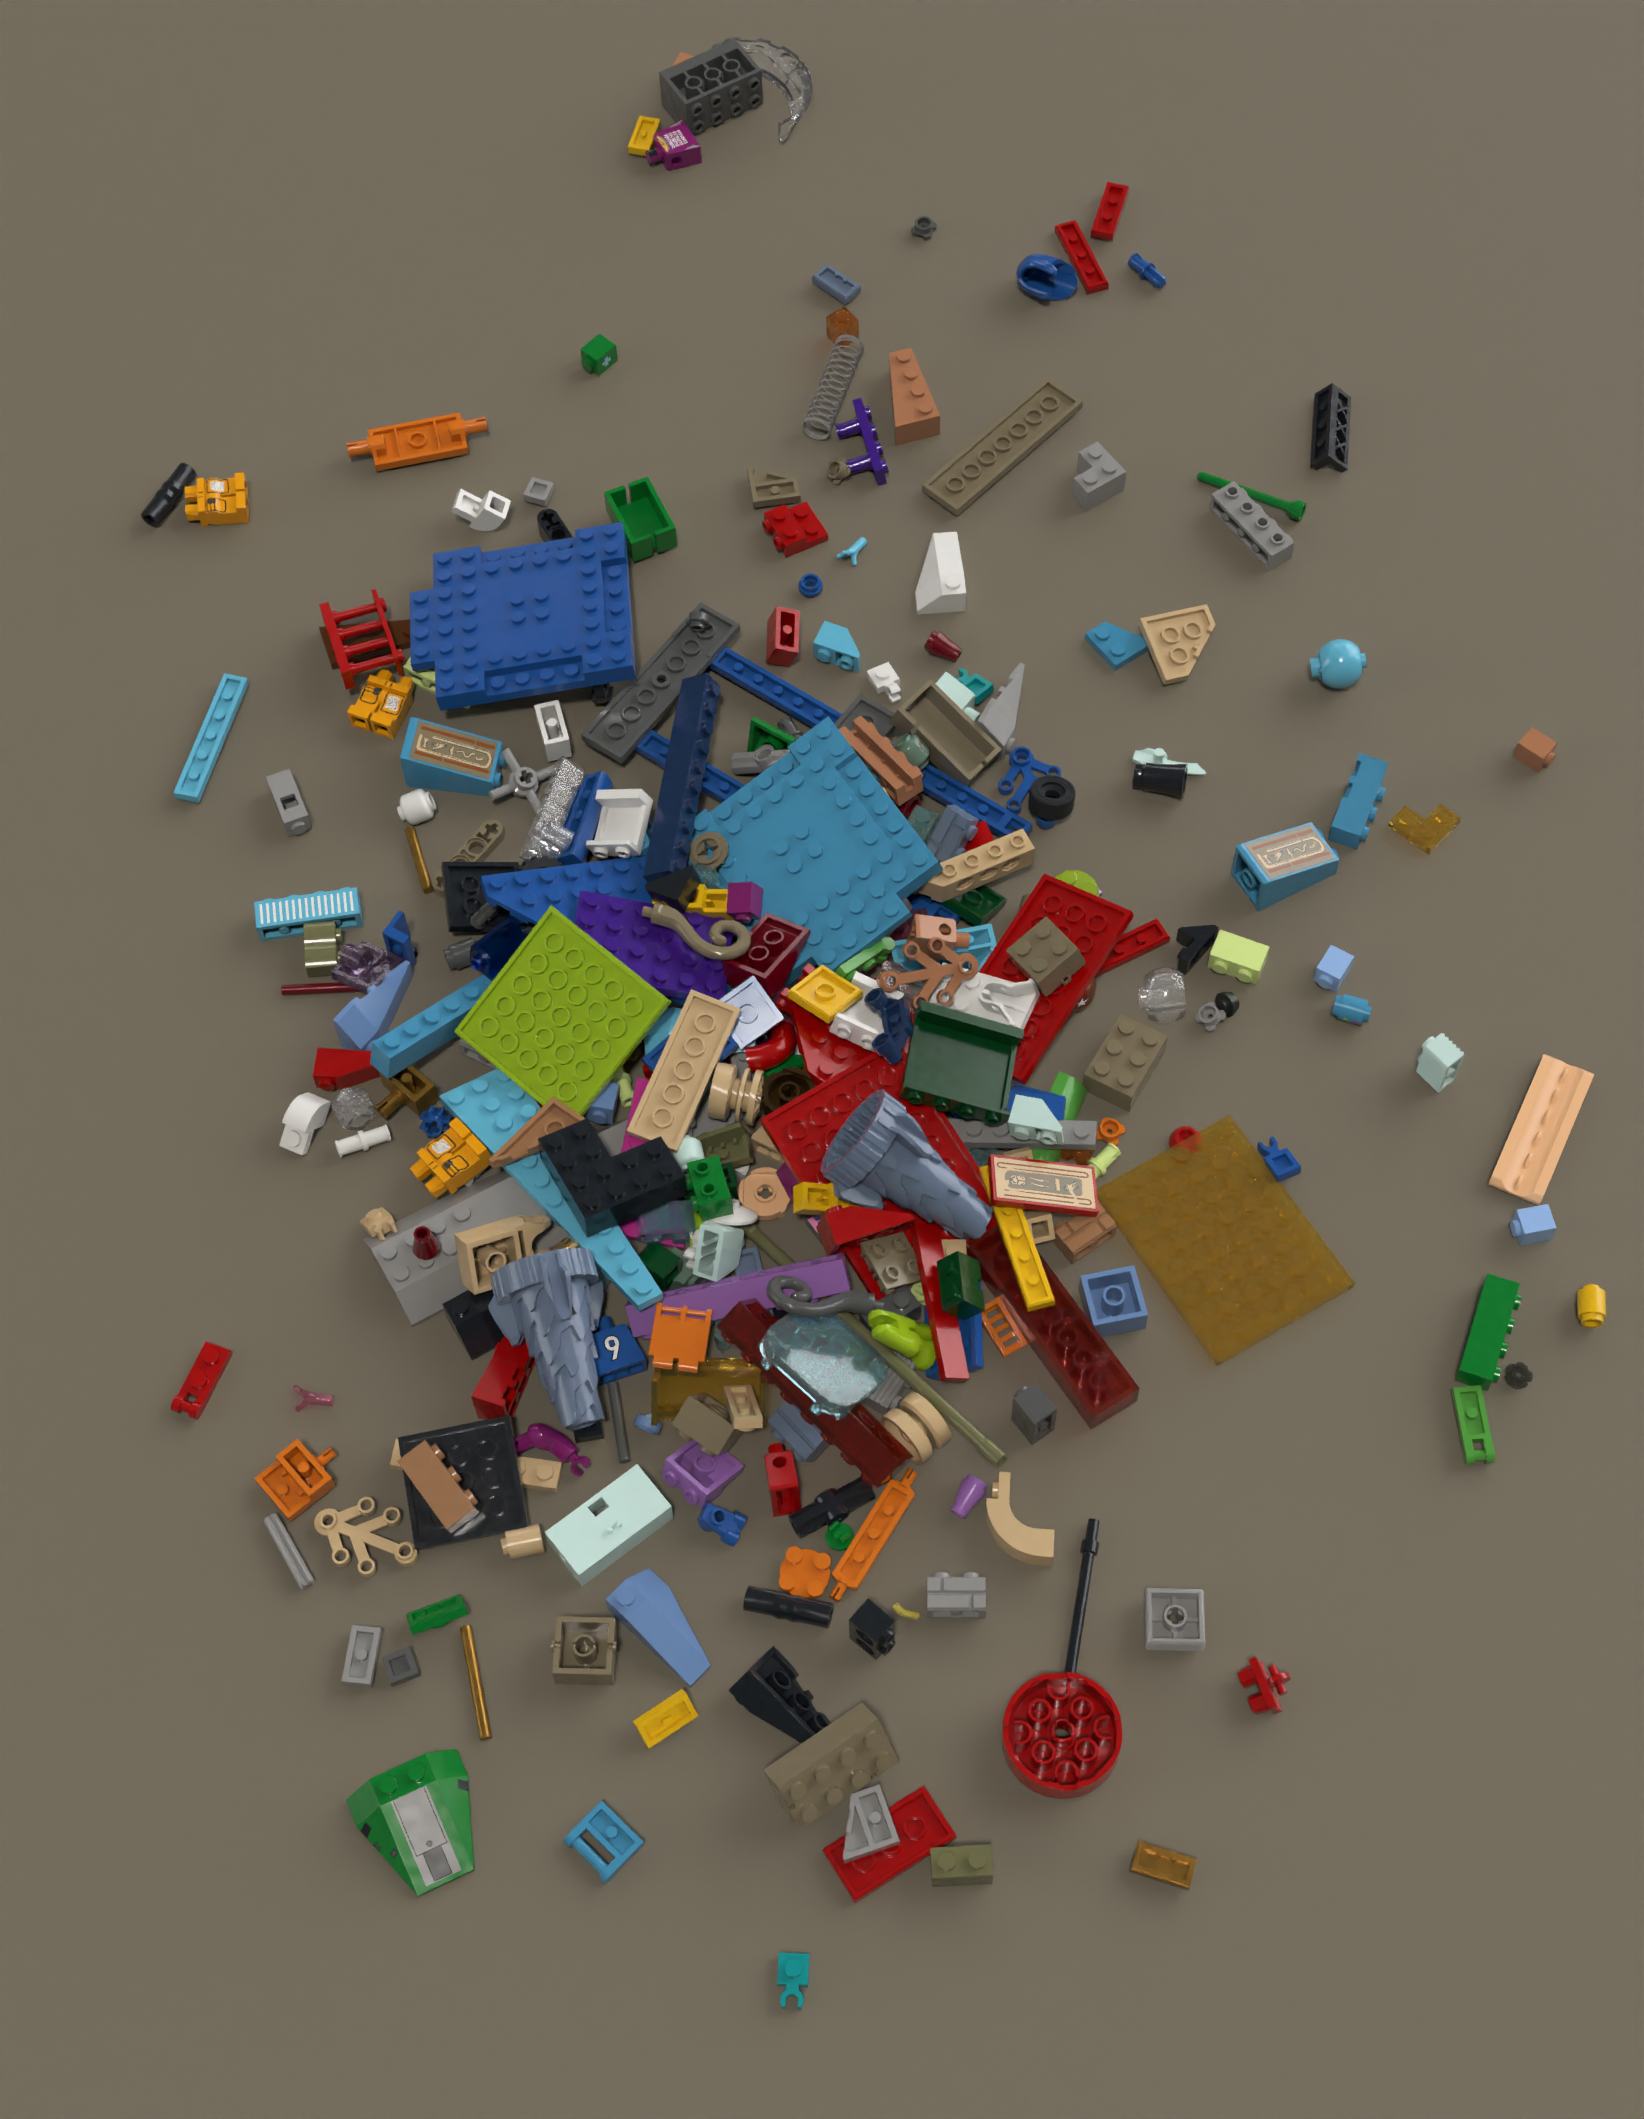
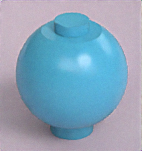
(1338, 663)

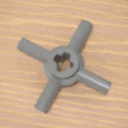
(522, 781)

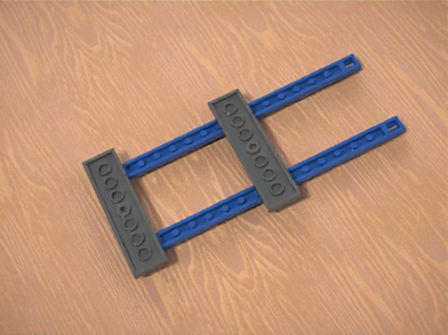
(643, 702)

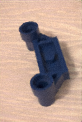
(896, 1024)

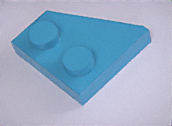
(1116, 644)

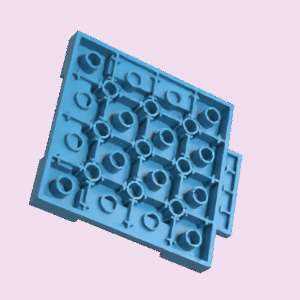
(822, 848)

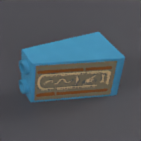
(450, 759)
(1283, 864)

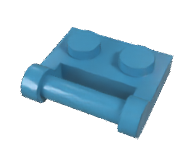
(610, 1834)

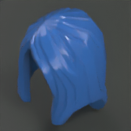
(1047, 277)

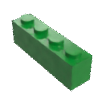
(1487, 1332)

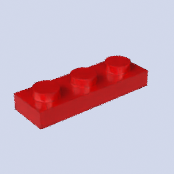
(1109, 211)

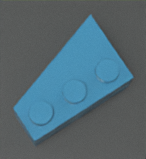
(1359, 802)

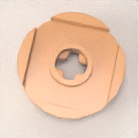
(752, 1185)

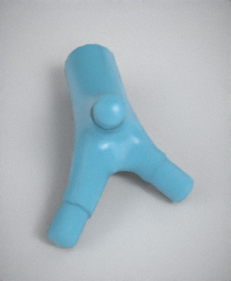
(853, 550)

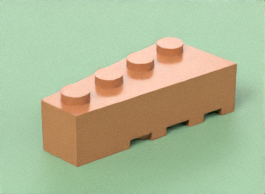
(912, 403)

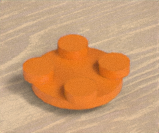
(805, 1572)

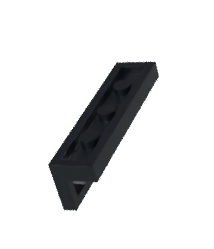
(1327, 425)

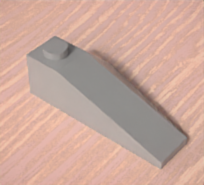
(1001, 714)

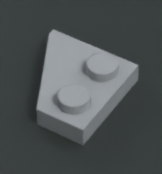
(868, 1825)

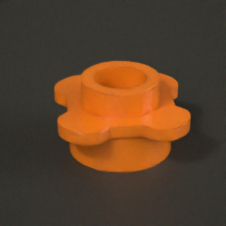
(1112, 1125)

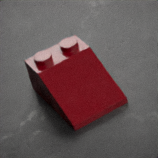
(770, 955)

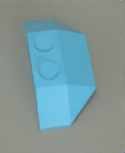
(980, 946)

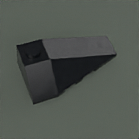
(473, 1322)
(777, 1698)

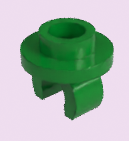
(839, 1536)

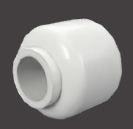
(416, 806)

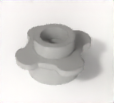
(1204, 1013)

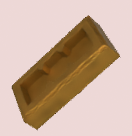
(1163, 1865)

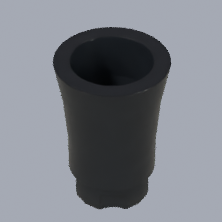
(1161, 778)

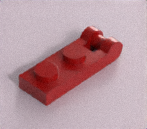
(202, 1380)

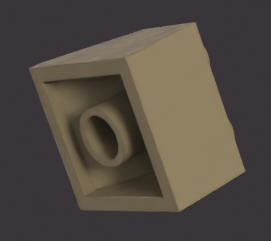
(707, 1423)

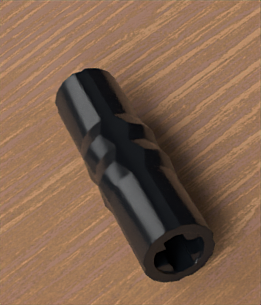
(168, 494)
(788, 1607)

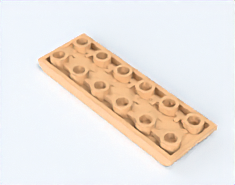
(1541, 1129)

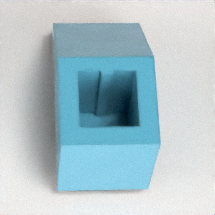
(836, 646)

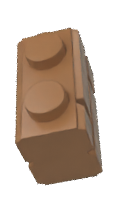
(1083, 1234)

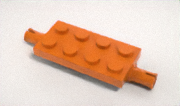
(417, 441)

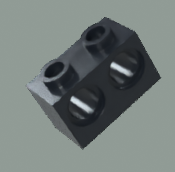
(872, 1629)

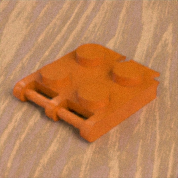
(679, 1338)

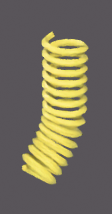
(898, 1608)

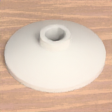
(741, 1216)

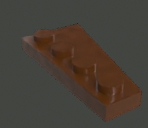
(399, 630)

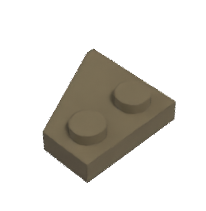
(772, 488)

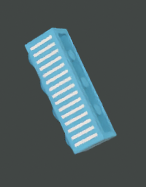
(287, 915)

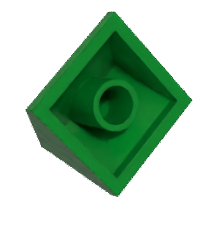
(764, 733)

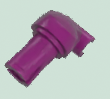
(549, 1439)

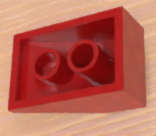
(849, 1226)

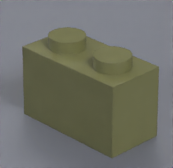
(961, 1865)

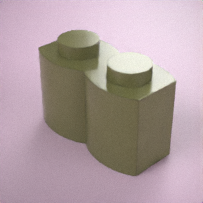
(321, 947)

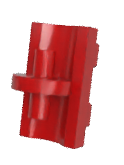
(1257, 1674)

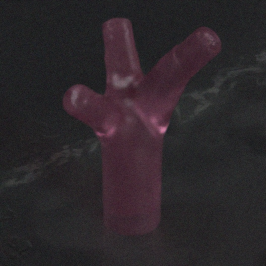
(312, 1398)

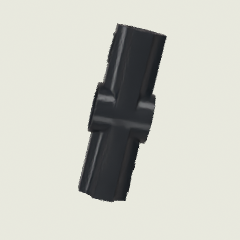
(831, 1506)

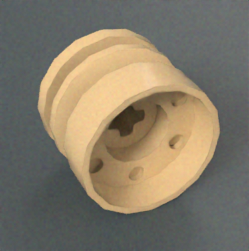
(735, 1094)

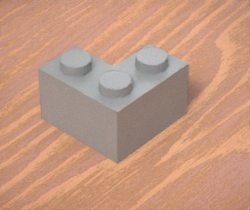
(1098, 478)

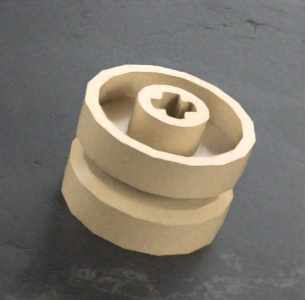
(917, 1426)

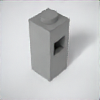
(289, 803)

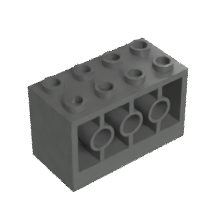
(711, 87)

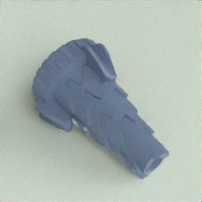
(889, 1157)
(556, 1306)

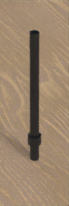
(1089, 1549)

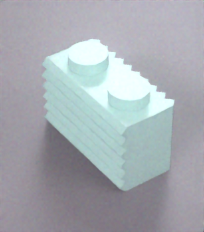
(1439, 1062)

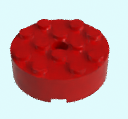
(1053, 1764)

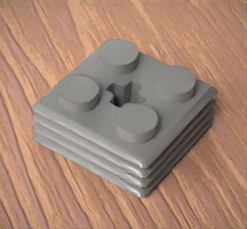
(1187, 1606)

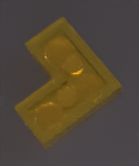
(1425, 832)

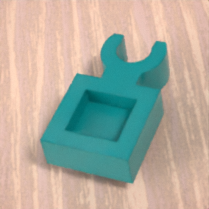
(975, 683)
(792, 1974)

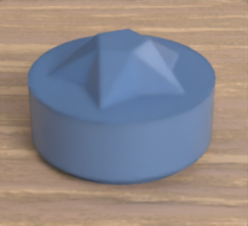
(644, 1423)

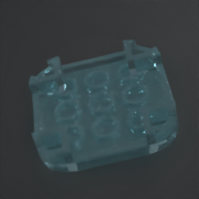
(824, 1361)

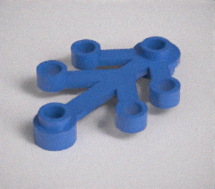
(1025, 768)

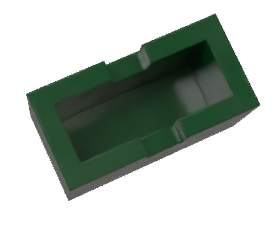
(959, 1285)

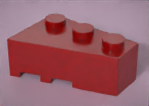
(503, 1381)

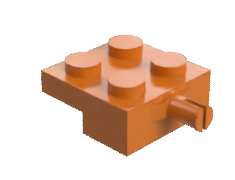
(296, 1479)

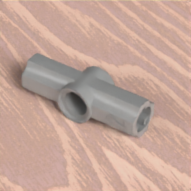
(756, 761)

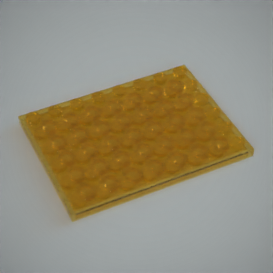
(1224, 1240)

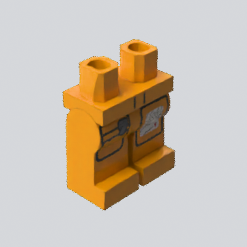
(218, 501)
(382, 704)
(451, 1159)

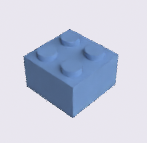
(1113, 1301)

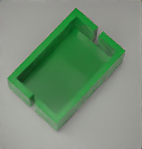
(644, 518)

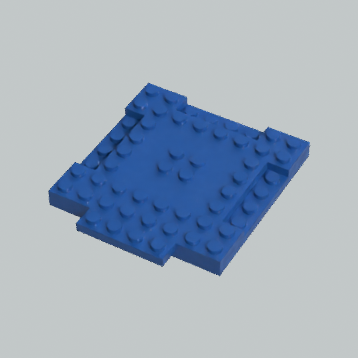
(526, 619)

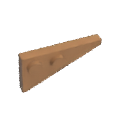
(524, 1142)

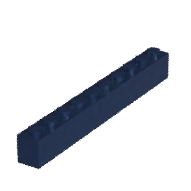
(682, 777)

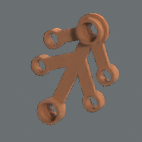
(933, 972)

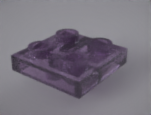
(364, 965)

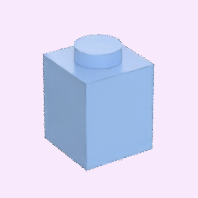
(1333, 968)
(1533, 1224)

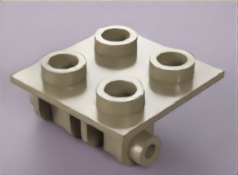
(891, 1261)

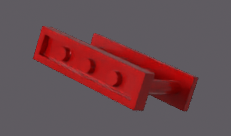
(344, 653)

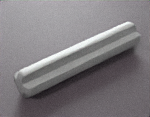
(289, 1551)

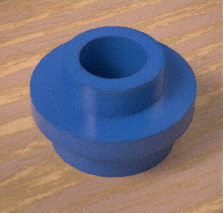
(810, 580)

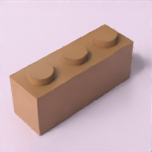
(439, 1485)

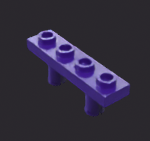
(862, 426)

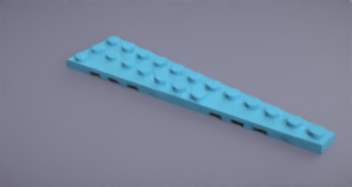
(493, 1112)

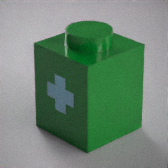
(598, 355)

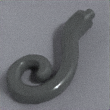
(848, 1301)

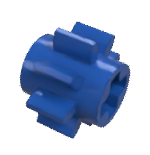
(430, 1118)

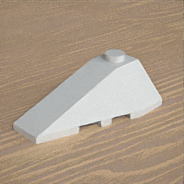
(942, 577)

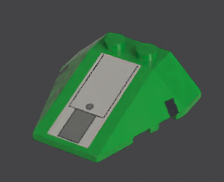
(419, 1819)

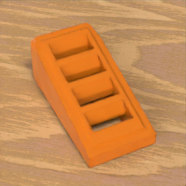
(1009, 1322)

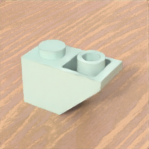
(1034, 1121)

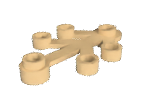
(363, 1535)

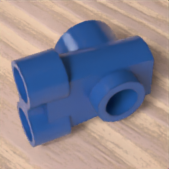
(727, 1524)

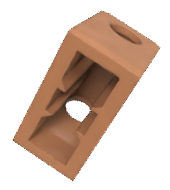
(927, 927)

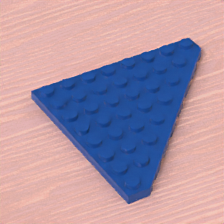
(533, 891)

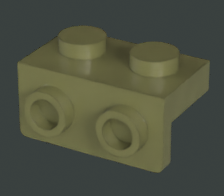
(729, 1143)

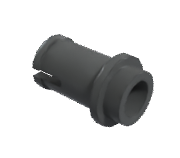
(789, 727)

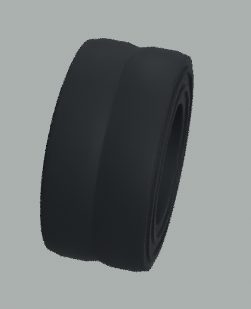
(1054, 787)

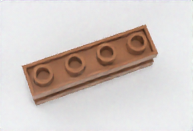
(891, 766)

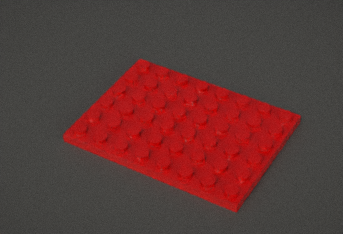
(811, 1121)

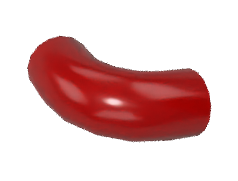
(775, 1051)

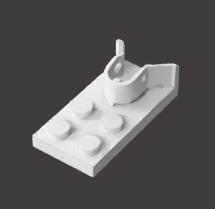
(991, 998)

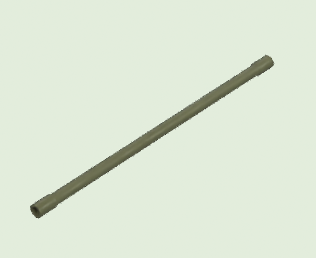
(984, 1445)

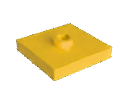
(825, 993)

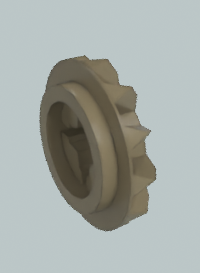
(699, 848)

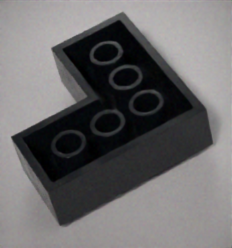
(608, 1188)

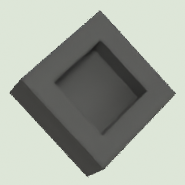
(400, 1666)

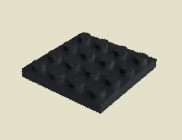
(488, 1465)

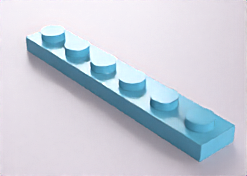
(211, 738)

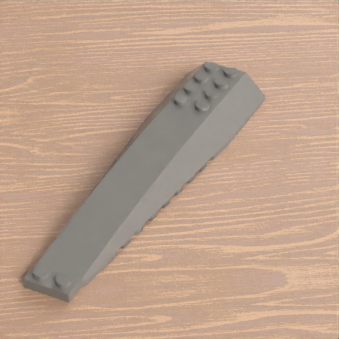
(428, 1284)

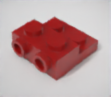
(794, 528)

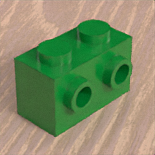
(709, 1188)

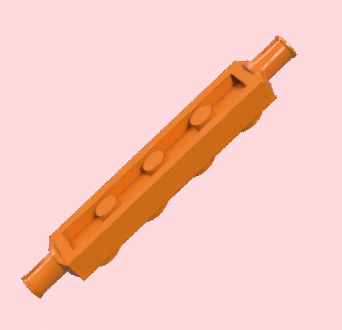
(873, 1535)

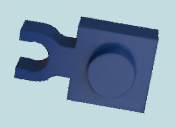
(1280, 1162)

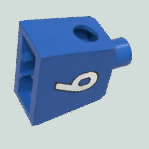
(617, 1352)

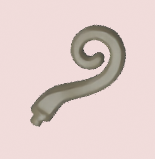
(672, 919)

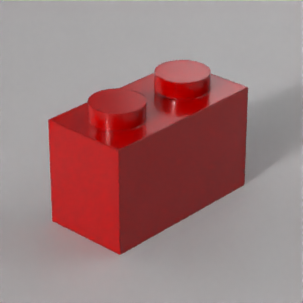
(782, 636)

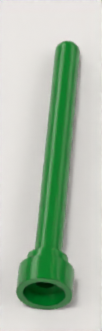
(1294, 508)

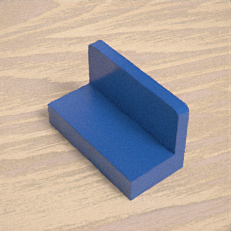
(398, 938)

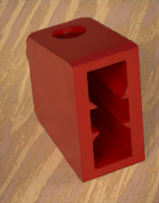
(782, 1480)

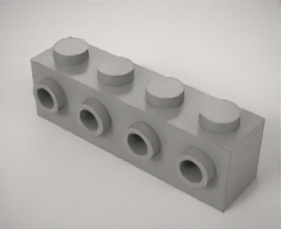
(1251, 525)

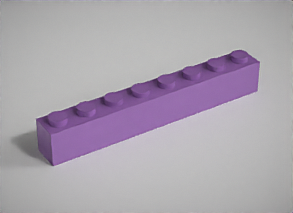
(823, 1275)

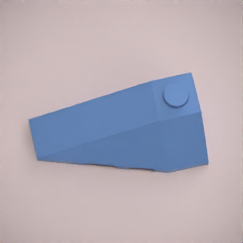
(371, 1016)
(655, 1618)

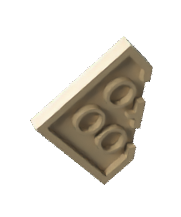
(1177, 640)

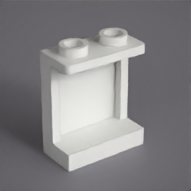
(621, 823)
(859, 1022)

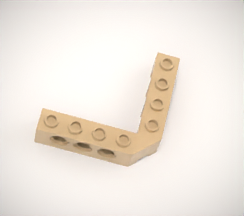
(979, 866)

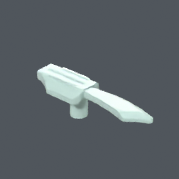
(1158, 756)

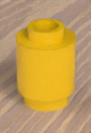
(1591, 1305)

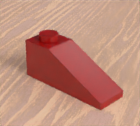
(342, 1068)

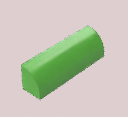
(1075, 1096)

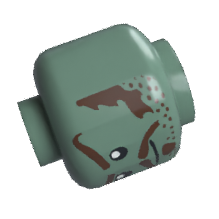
(914, 749)

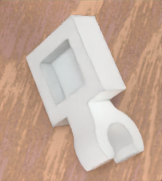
(885, 679)

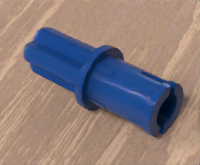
(1147, 270)

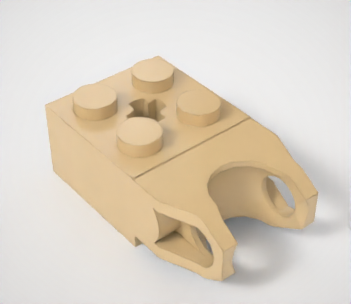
(496, 1245)

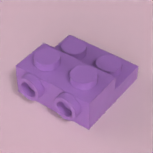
(699, 1474)

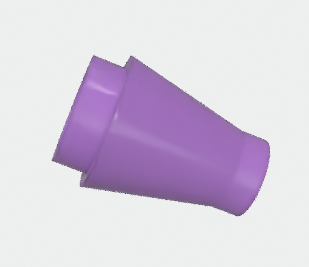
(968, 1495)

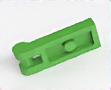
(866, 959)
(1473, 1424)

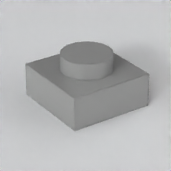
(538, 491)

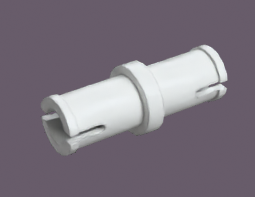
(362, 1140)

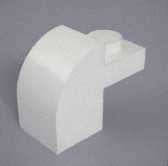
(483, 513)
(300, 1120)

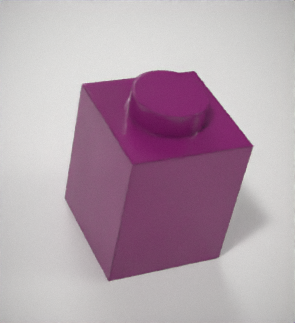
(744, 901)

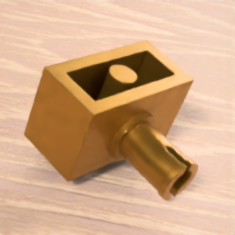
(407, 1088)

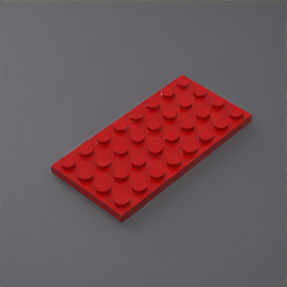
(1090, 925)

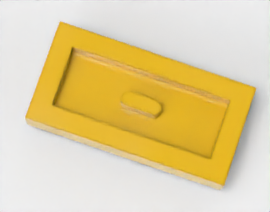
(643, 135)
(665, 1718)

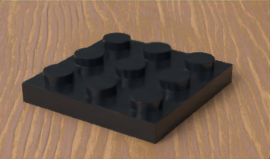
(465, 895)

